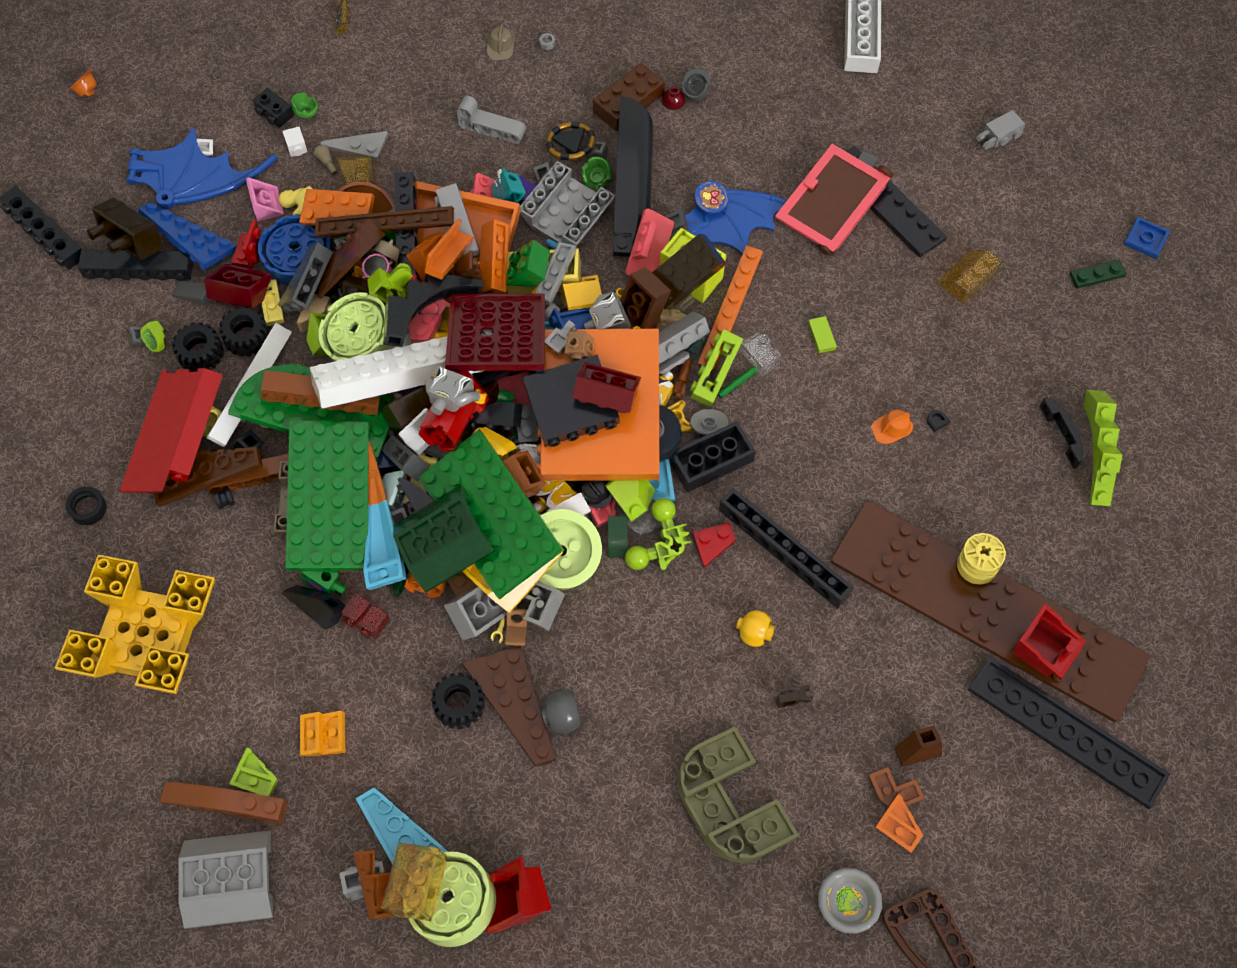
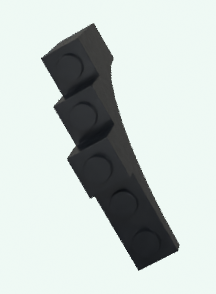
(418, 295)

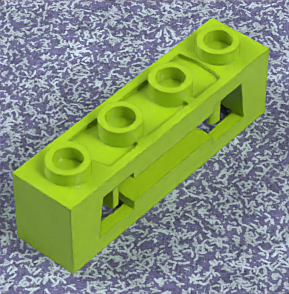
(727, 341)

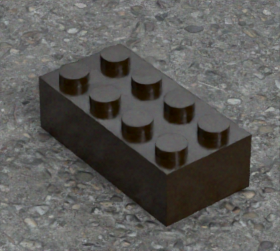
(689, 269)

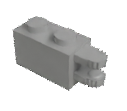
(1002, 130)

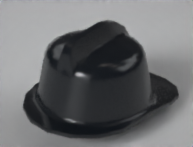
(594, 493)

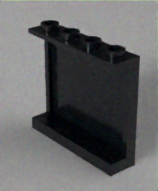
(557, 412)

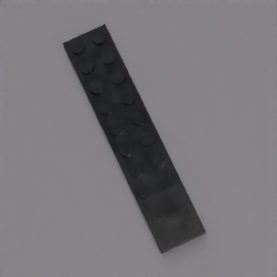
(1069, 733)

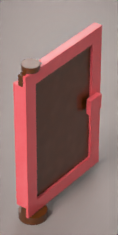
(833, 198)

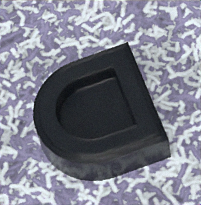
(937, 420)

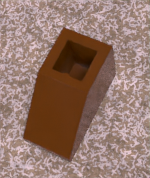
(919, 746)

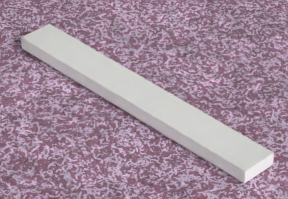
(264, 359)

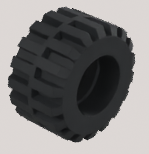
(240, 319)
(195, 335)
(462, 716)

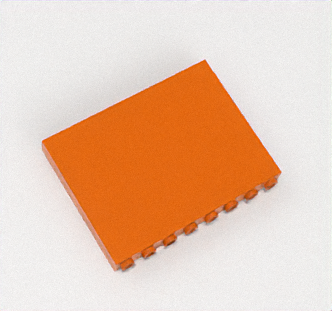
(633, 445)

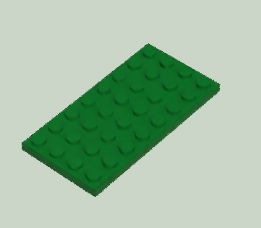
(327, 496)
(500, 509)

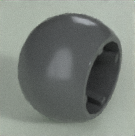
(561, 712)

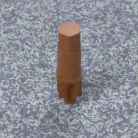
(682, 378)

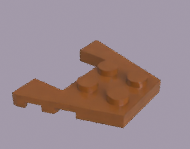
(372, 883)

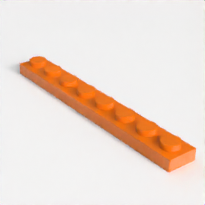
(733, 299)

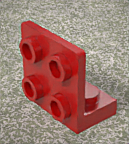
(247, 248)

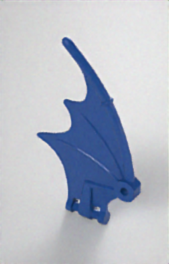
(187, 174)
(742, 215)

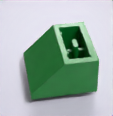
(528, 265)

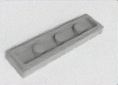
(556, 271)

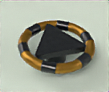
(570, 140)

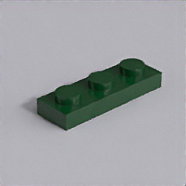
(1098, 273)

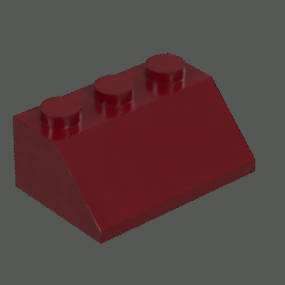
(237, 286)
(606, 387)

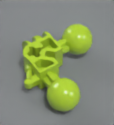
(639, 557)

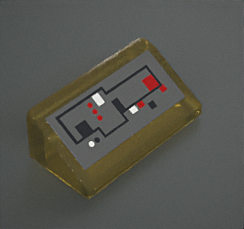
(341, 18)

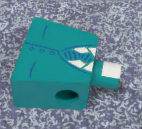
(508, 186)

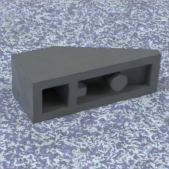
(404, 458)

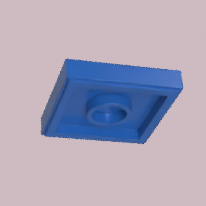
(1146, 237)

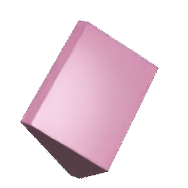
(264, 199)

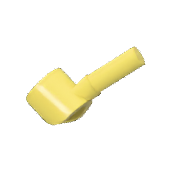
(499, 630)

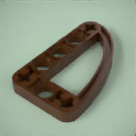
(942, 931)

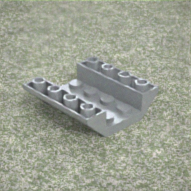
(564, 207)
(225, 879)

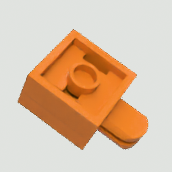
(419, 254)

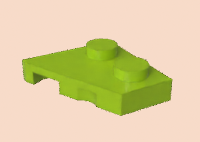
(253, 776)

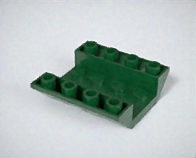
(441, 539)

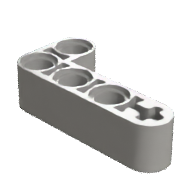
(488, 123)

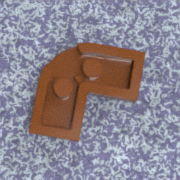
(887, 789)

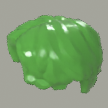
(596, 173)

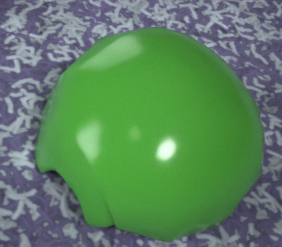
(301, 102)

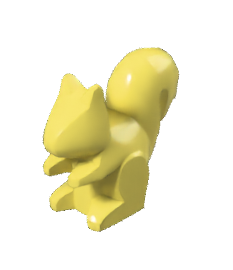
(291, 198)

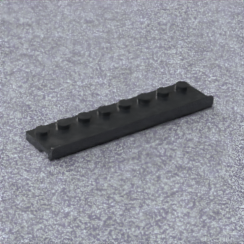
(905, 218)

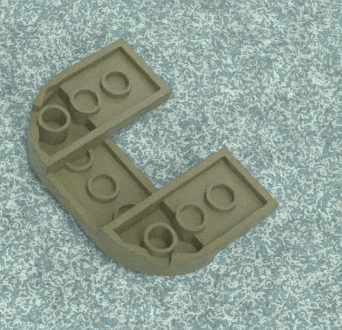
(722, 829)

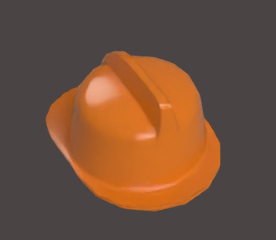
(85, 84)
(892, 427)

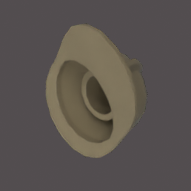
(500, 43)
(388, 250)

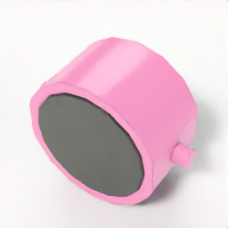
(374, 262)

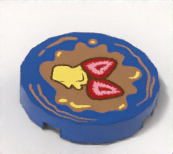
(711, 197)

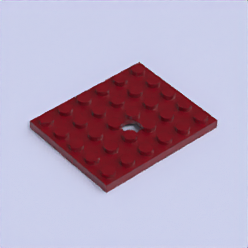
(516, 330)

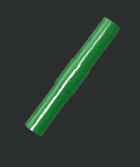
(737, 382)

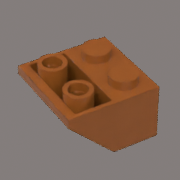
(525, 472)

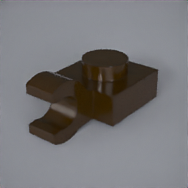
(790, 698)

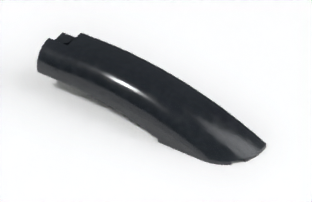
(633, 173)

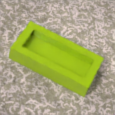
(822, 334)

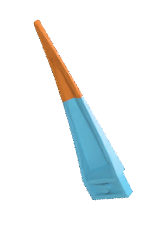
(382, 556)

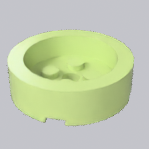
(352, 310)
(581, 545)
(468, 911)

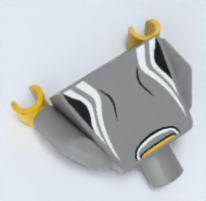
(609, 313)
(451, 391)

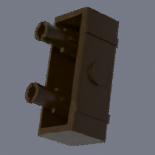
(125, 229)
(405, 408)

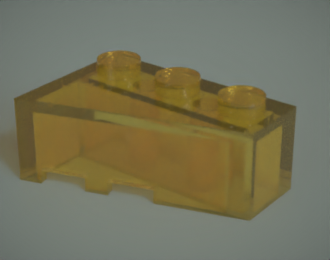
(356, 169)

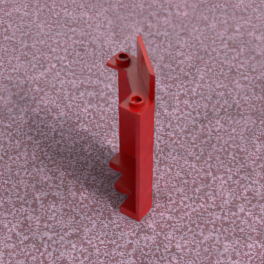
(171, 430)

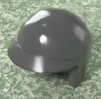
(696, 84)

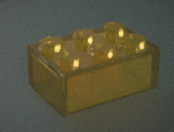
(414, 881)

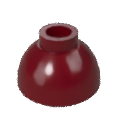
(673, 98)

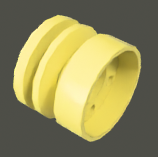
(981, 558)

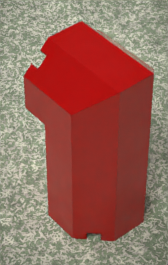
(449, 426)

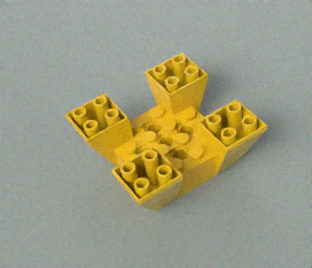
(119, 587)

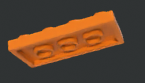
(334, 204)

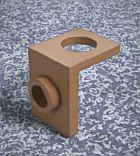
(516, 630)

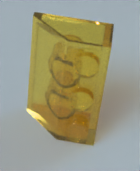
(970, 274)

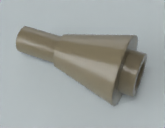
(323, 155)

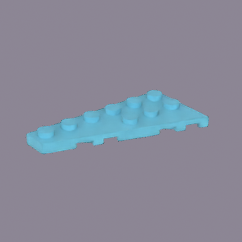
(392, 824)

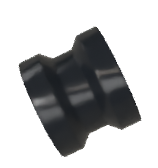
(224, 498)

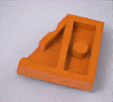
(900, 825)

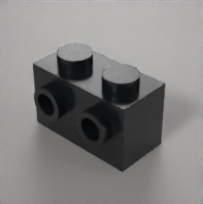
(273, 108)

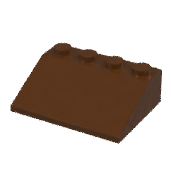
(349, 254)

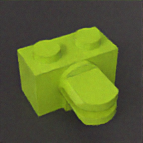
(383, 284)

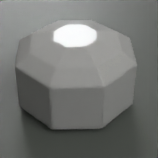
(547, 41)

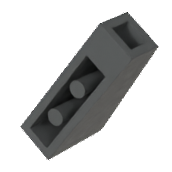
(305, 280)

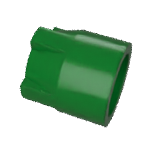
(505, 396)

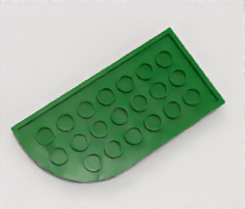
(276, 415)

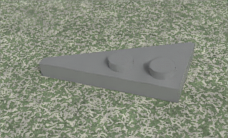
(361, 145)

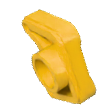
(677, 408)

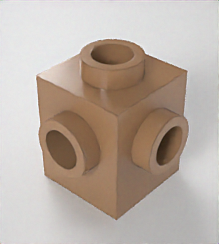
(579, 345)

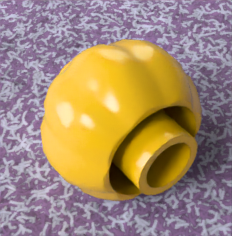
(755, 628)

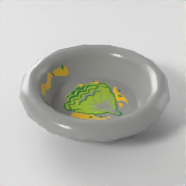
(850, 900)

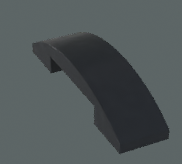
(1053, 411)

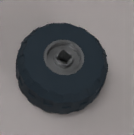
(669, 433)

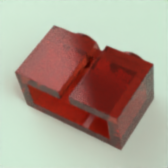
(368, 619)

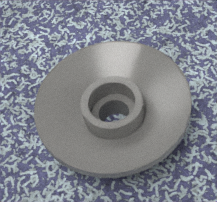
(708, 421)

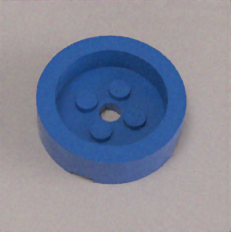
(276, 244)

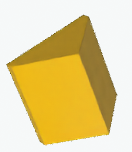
(580, 294)

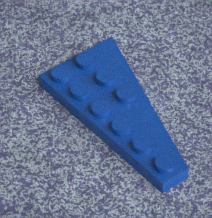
(189, 237)

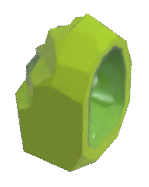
(153, 336)

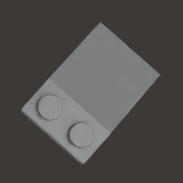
(474, 612)

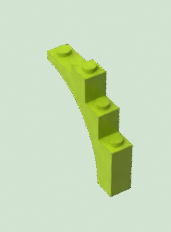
(1106, 456)

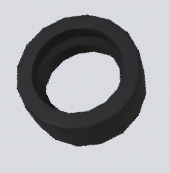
(91, 518)

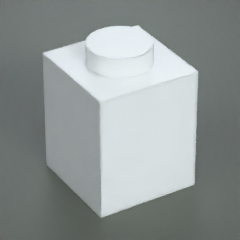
(295, 141)

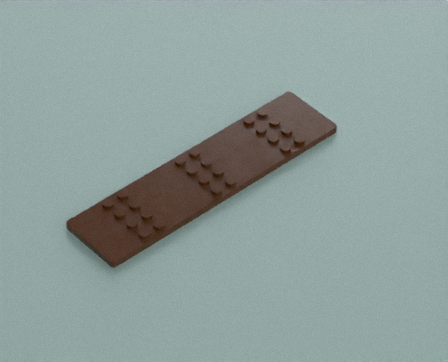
(992, 615)

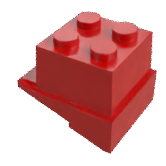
(1049, 644)
(519, 895)

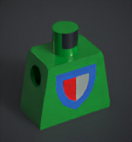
(318, 581)

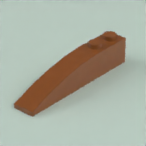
(225, 802)

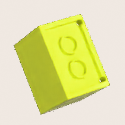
(675, 245)

